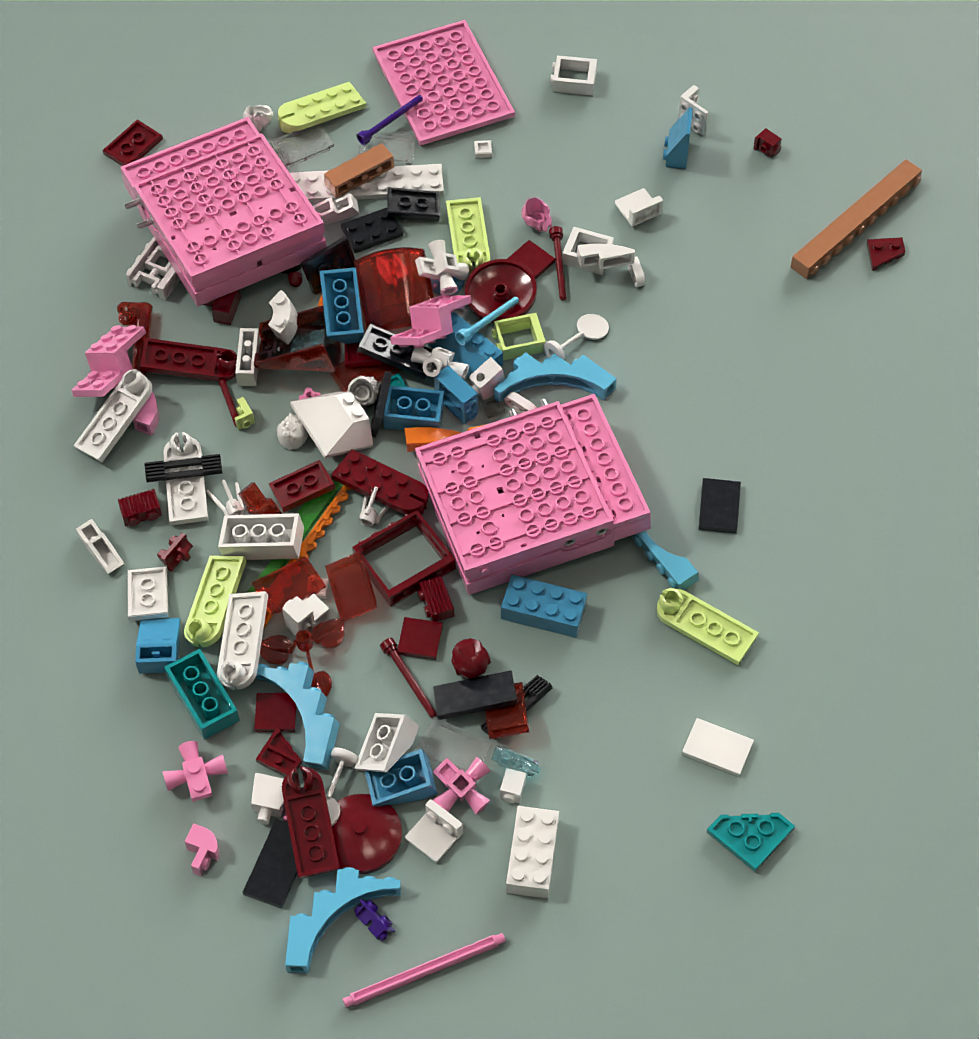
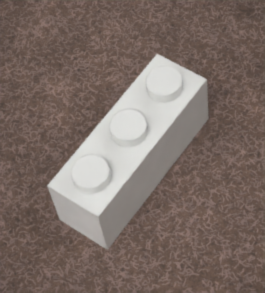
(247, 348)

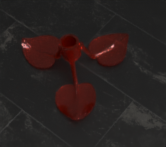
(328, 633)

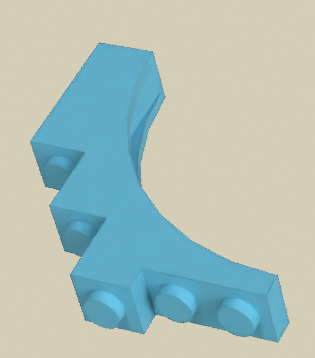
(555, 371)
(320, 727)
(327, 906)

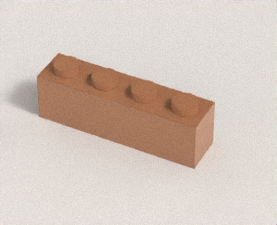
(359, 170)

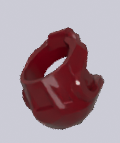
(470, 658)

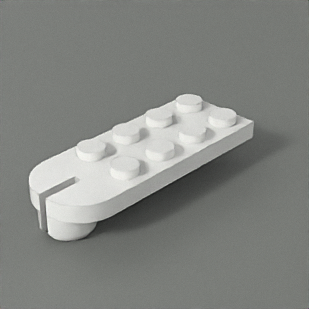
(115, 415)
(186, 495)
(242, 639)

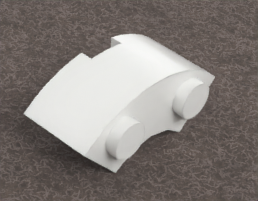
(284, 317)

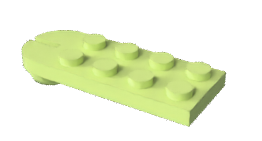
(319, 107)
(468, 231)
(211, 601)
(705, 624)

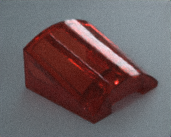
(390, 286)

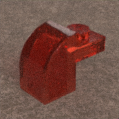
(256, 501)

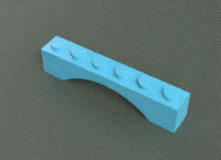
(677, 569)

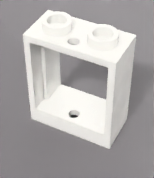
(574, 86)
(580, 235)

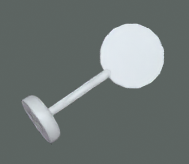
(589, 326)
(344, 758)

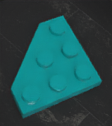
(751, 836)

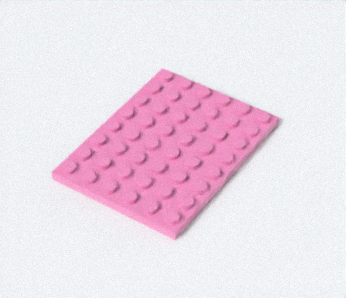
(451, 78)

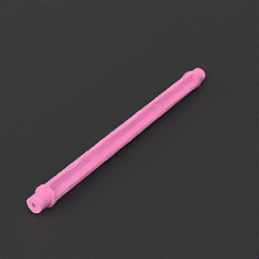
(423, 970)

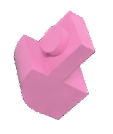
(205, 845)

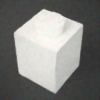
(512, 786)

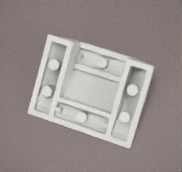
(335, 422)

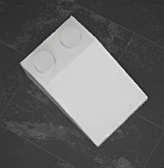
(386, 742)

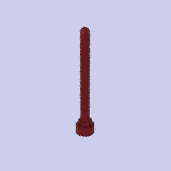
(556, 235)
(390, 648)

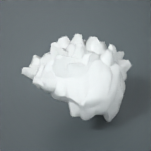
(259, 116)
(364, 389)
(291, 432)

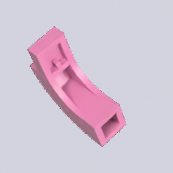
(147, 417)

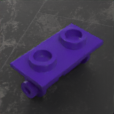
(380, 925)

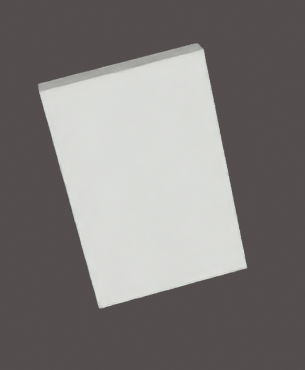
(147, 593)
(717, 747)

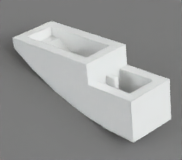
(337, 210)
(604, 255)
(99, 546)

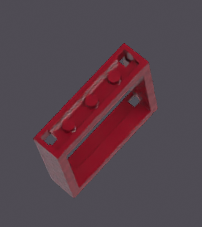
(412, 584)

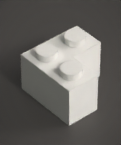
(304, 613)

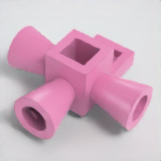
(195, 772)
(461, 785)

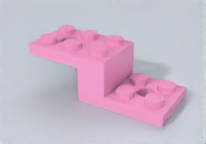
(430, 320)
(108, 361)

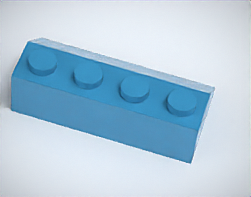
(342, 305)
(473, 352)

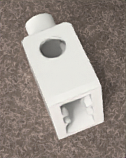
(486, 378)
(267, 797)

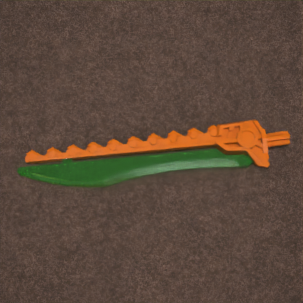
(309, 514)

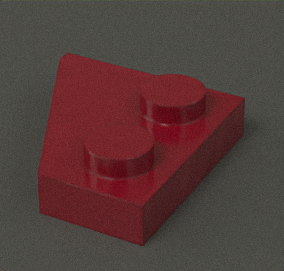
(884, 251)
(278, 754)

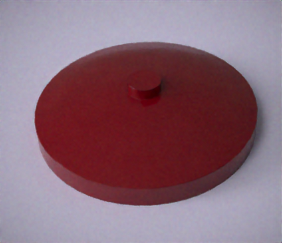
(496, 284)
(366, 834)

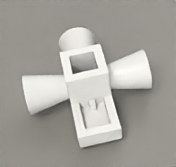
(442, 267)
(437, 361)

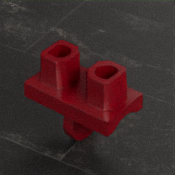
(176, 552)

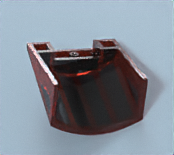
(278, 355)

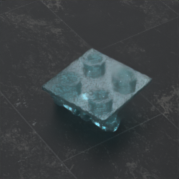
(309, 340)

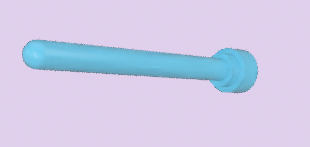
(464, 335)

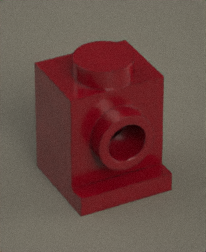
(767, 143)

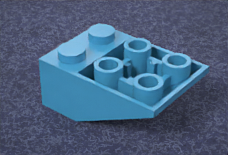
(157, 644)

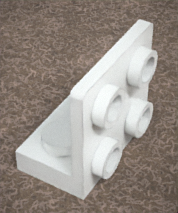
(699, 115)
(639, 206)
(435, 832)

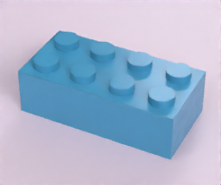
(543, 606)

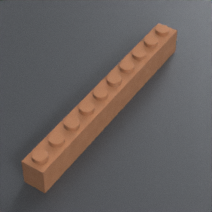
(856, 219)

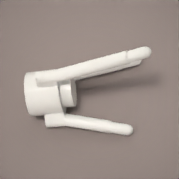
(233, 506)
(368, 514)

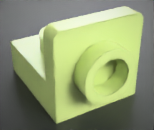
(245, 414)

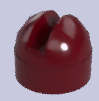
(295, 279)

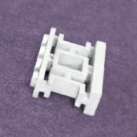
(147, 260)

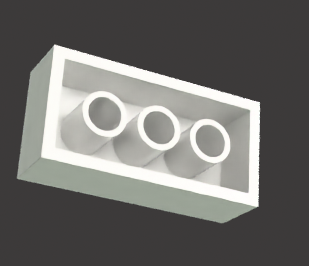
(262, 536)
(532, 852)

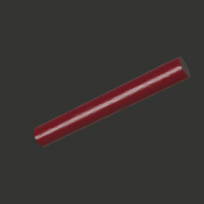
(228, 398)

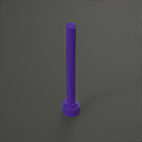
(365, 136)

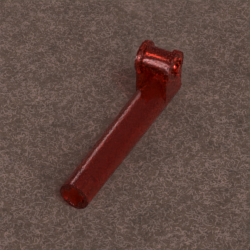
(141, 316)

